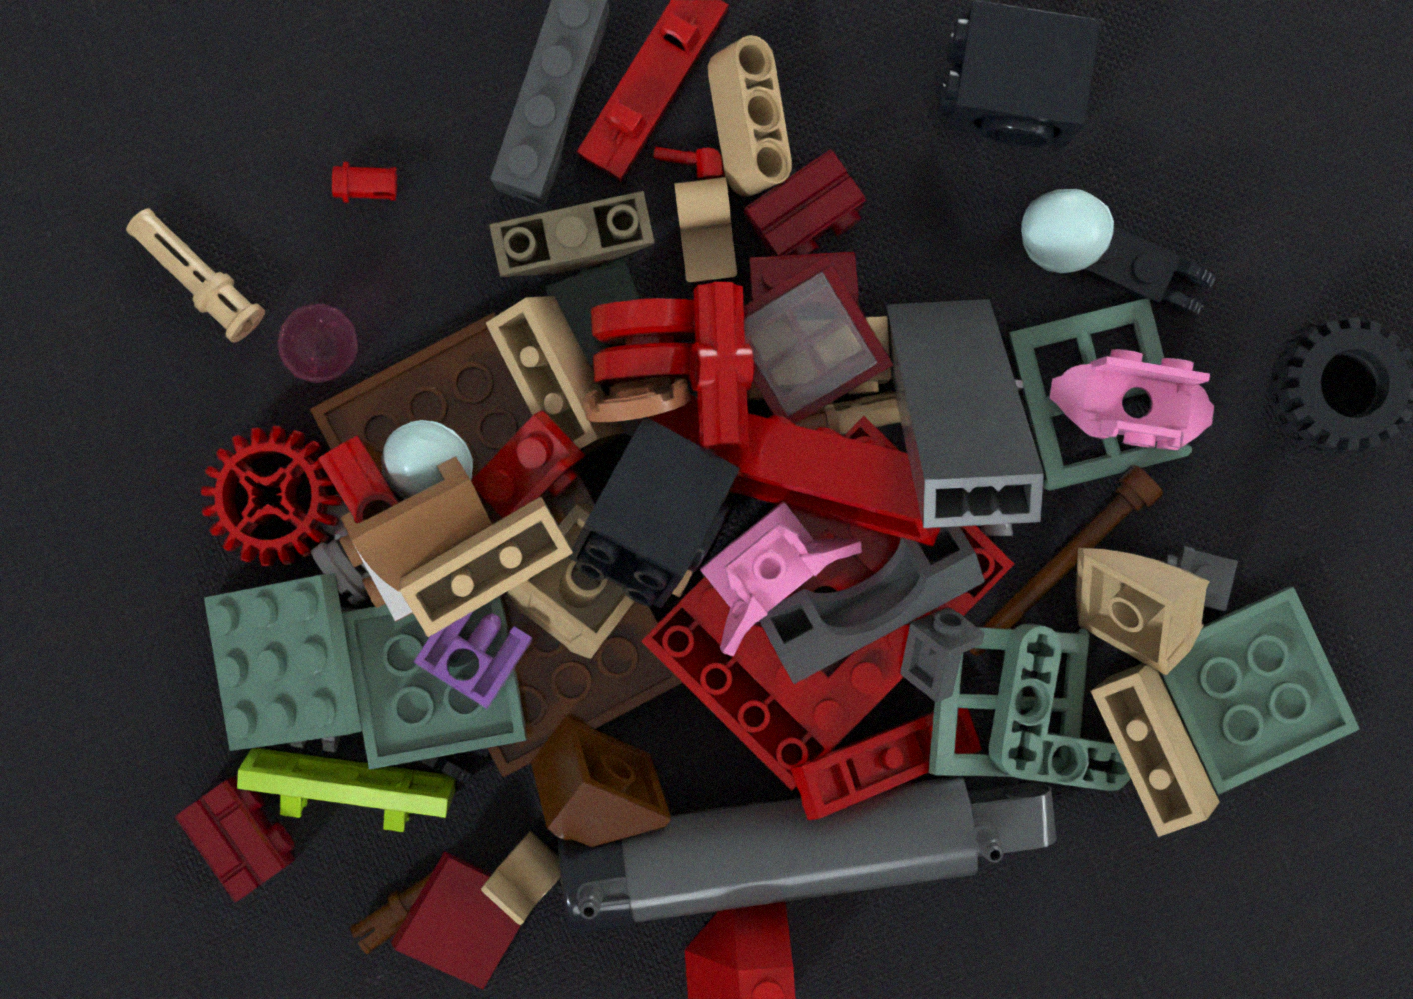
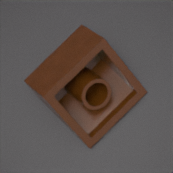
(597, 786)

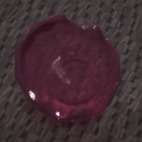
(317, 343)

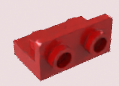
(529, 466)

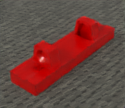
(650, 85)
(874, 764)

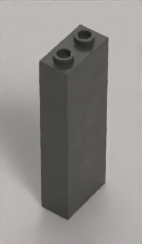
(962, 416)

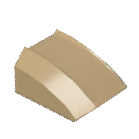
(568, 602)
(1139, 605)

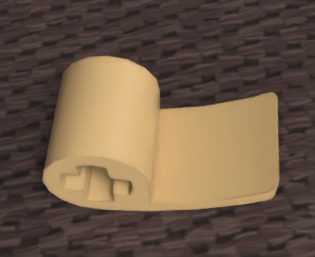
(706, 229)
(523, 878)

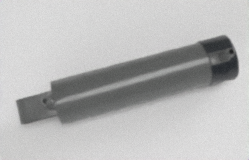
(777, 855)

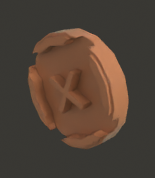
(636, 399)

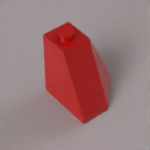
(742, 955)

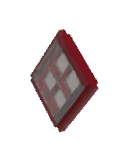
(810, 342)

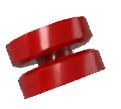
(649, 334)

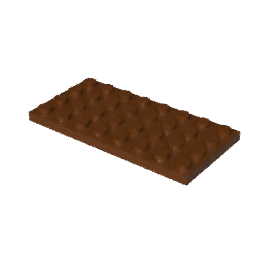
(475, 395)

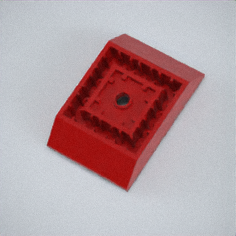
(752, 689)

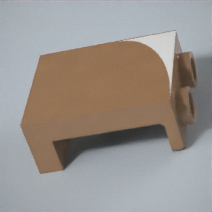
(414, 534)

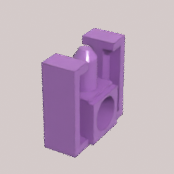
(492, 672)

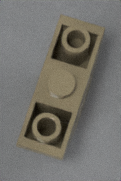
(572, 236)

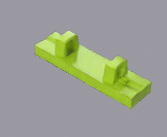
(346, 782)

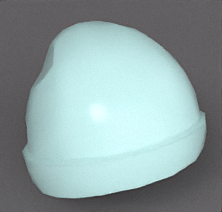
(1066, 230)
(415, 451)

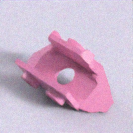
(1095, 392)
(767, 567)

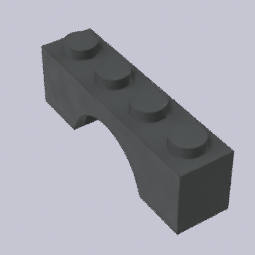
(547, 97)
(822, 628)

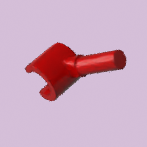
(707, 160)

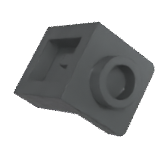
(1216, 569)
(936, 650)

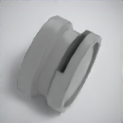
(333, 559)

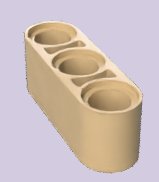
(749, 116)

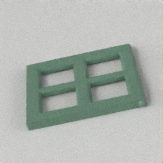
(1042, 408)
(942, 756)

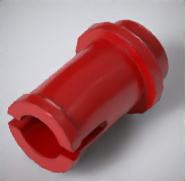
(364, 182)

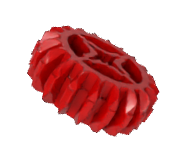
(256, 511)

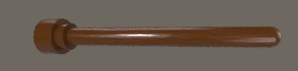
(1135, 491)

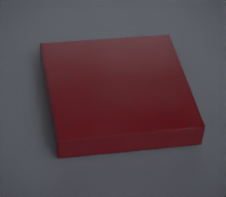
(456, 924)

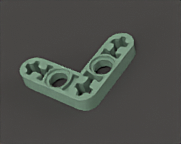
(1037, 741)

